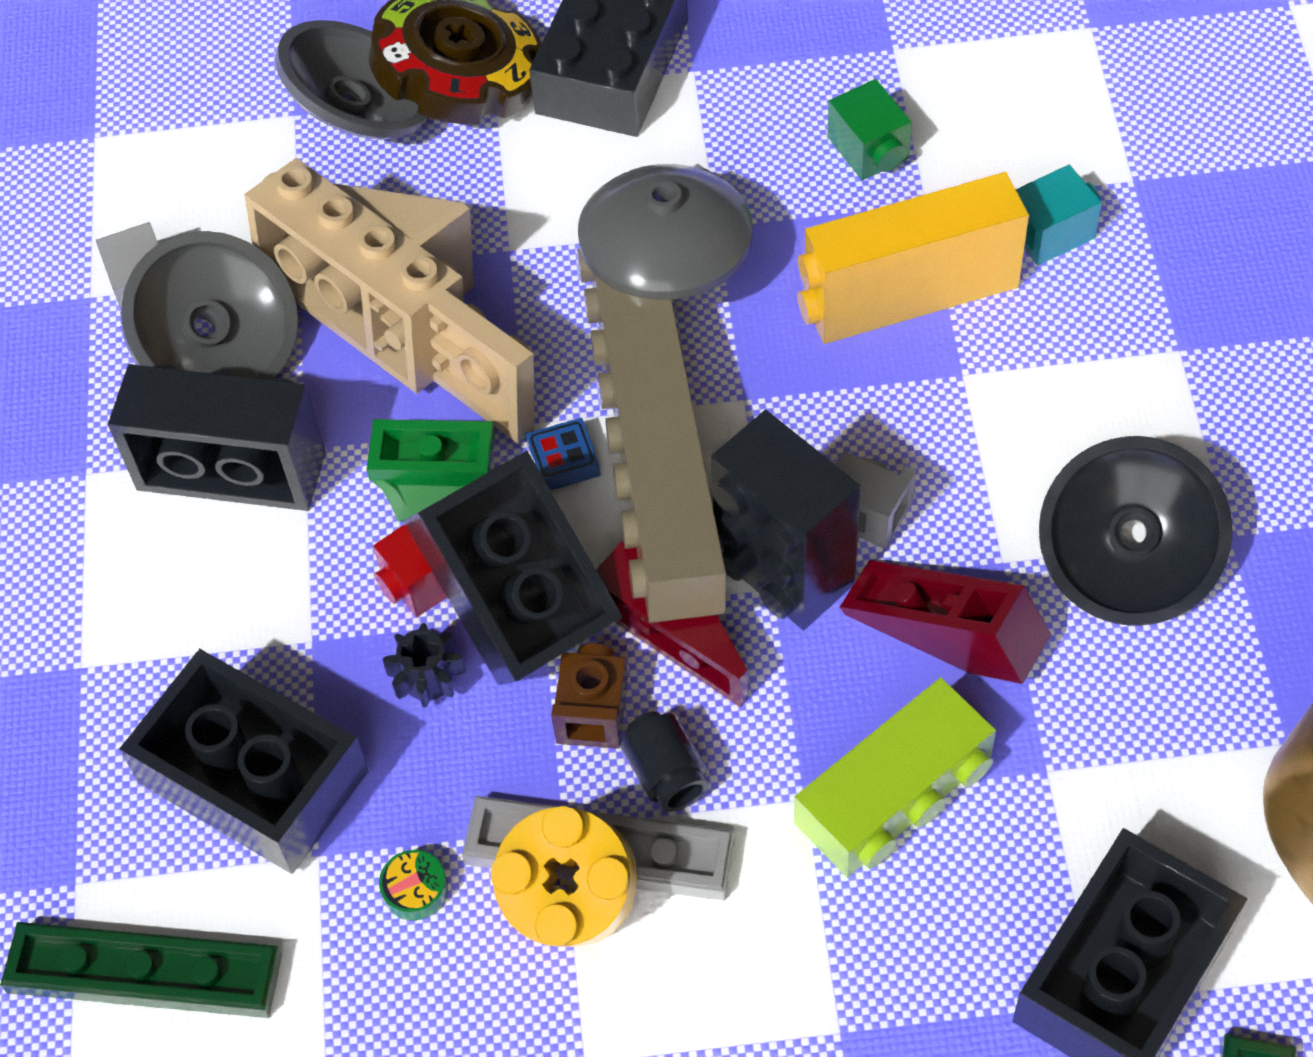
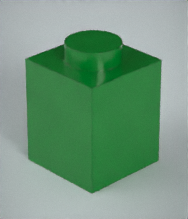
(869, 129)

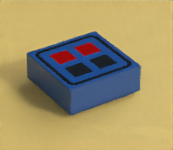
(563, 453)

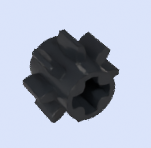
(421, 681)

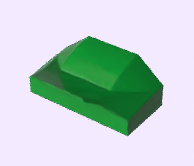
(427, 459)

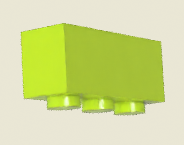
(895, 778)

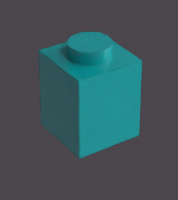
(1060, 212)

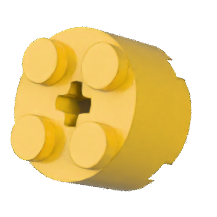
(526, 876)

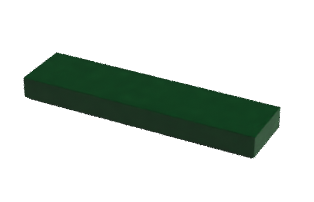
(142, 969)

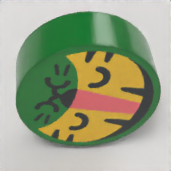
(413, 885)

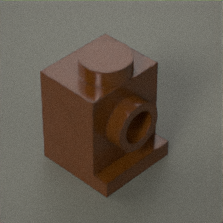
(590, 697)

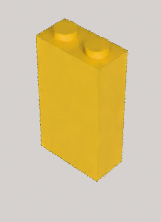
(912, 258)

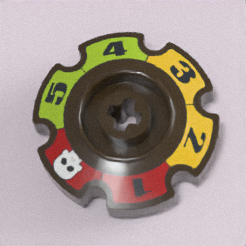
(454, 57)

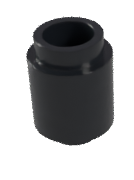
(665, 760)

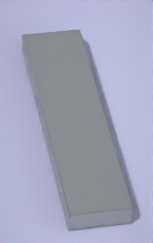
(667, 854)

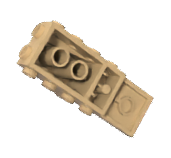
(393, 285)

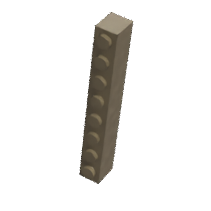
(660, 453)

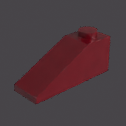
(960, 619)
(693, 644)

